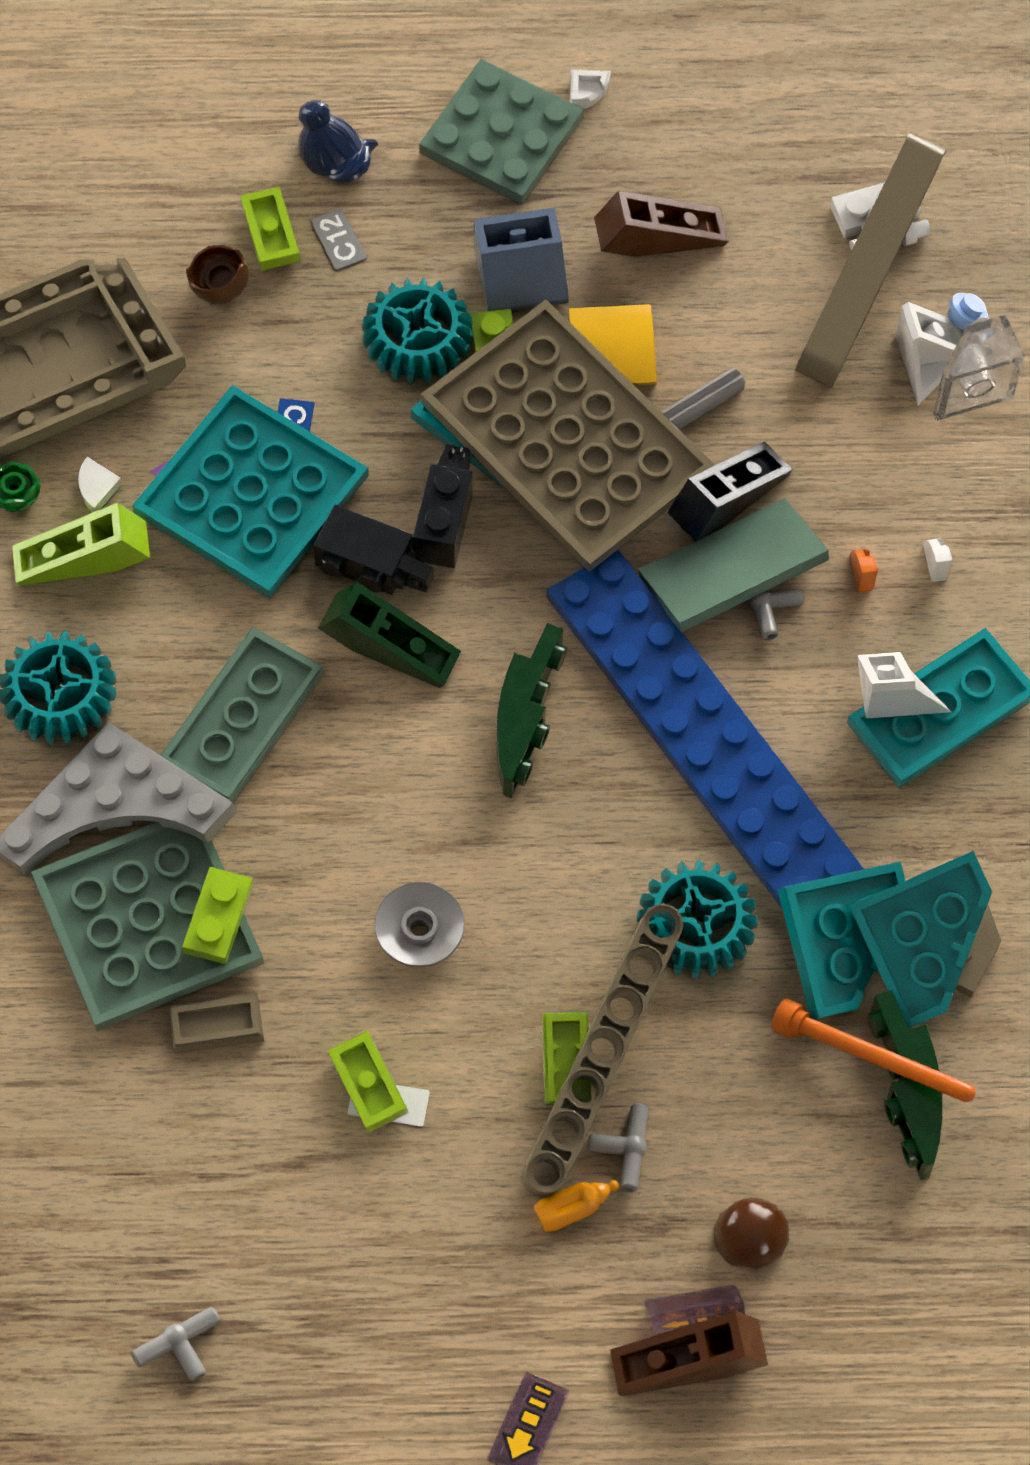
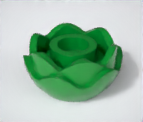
(28, 486)

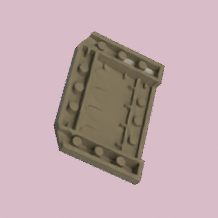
(78, 350)

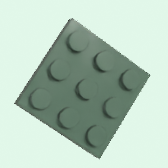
(501, 131)

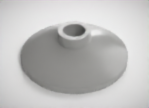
(414, 906)

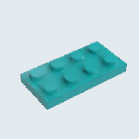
(973, 682)

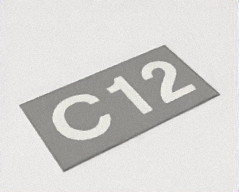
(338, 239)

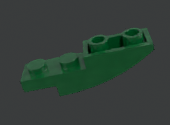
(521, 708)
(909, 1103)

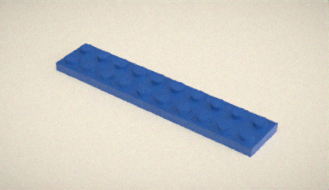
(700, 727)

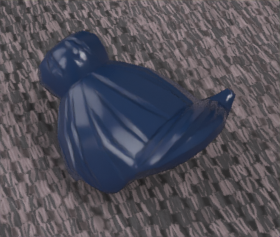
(331, 144)

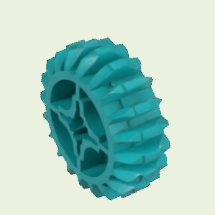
(407, 312)
(88, 695)
(729, 906)

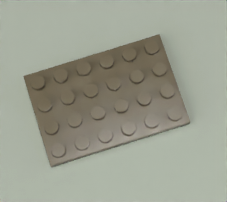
(566, 434)

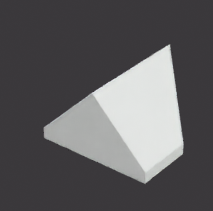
(925, 346)
(893, 688)

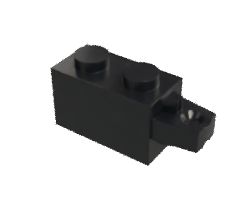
(444, 508)
(369, 553)

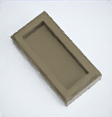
(215, 1023)

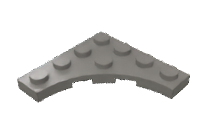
(109, 788)

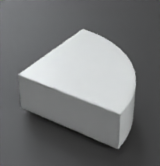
(588, 87)
(96, 484)
(938, 559)

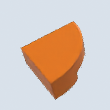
(864, 569)

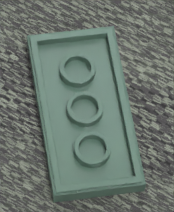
(733, 564)
(243, 713)

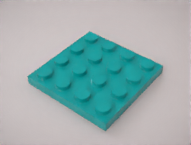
(250, 491)

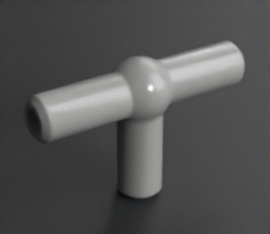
(766, 601)
(631, 1147)
(177, 1338)

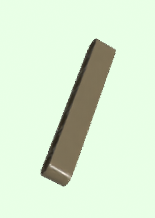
(870, 259)
(615, 1030)

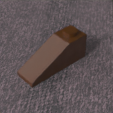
(656, 225)
(690, 1354)

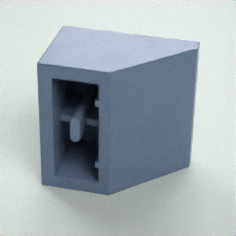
(521, 260)

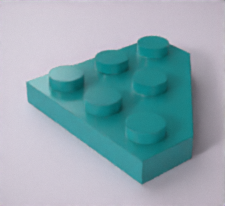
(925, 933)
(827, 939)

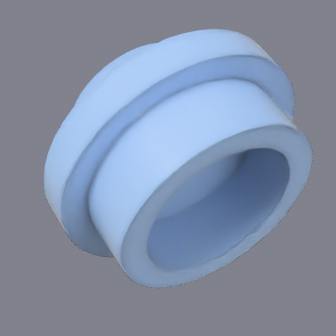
(966, 309)

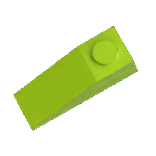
(83, 548)

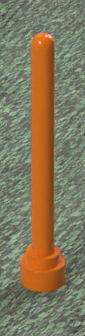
(793, 1020)

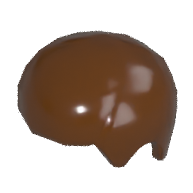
(218, 274)
(751, 1233)

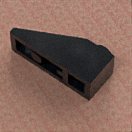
(727, 489)

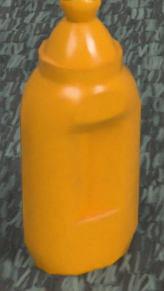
(572, 1204)

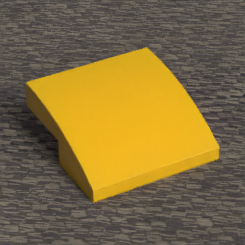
(622, 336)

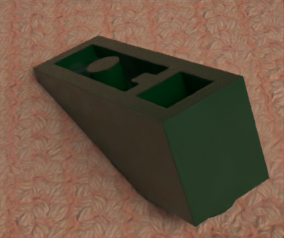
(388, 635)

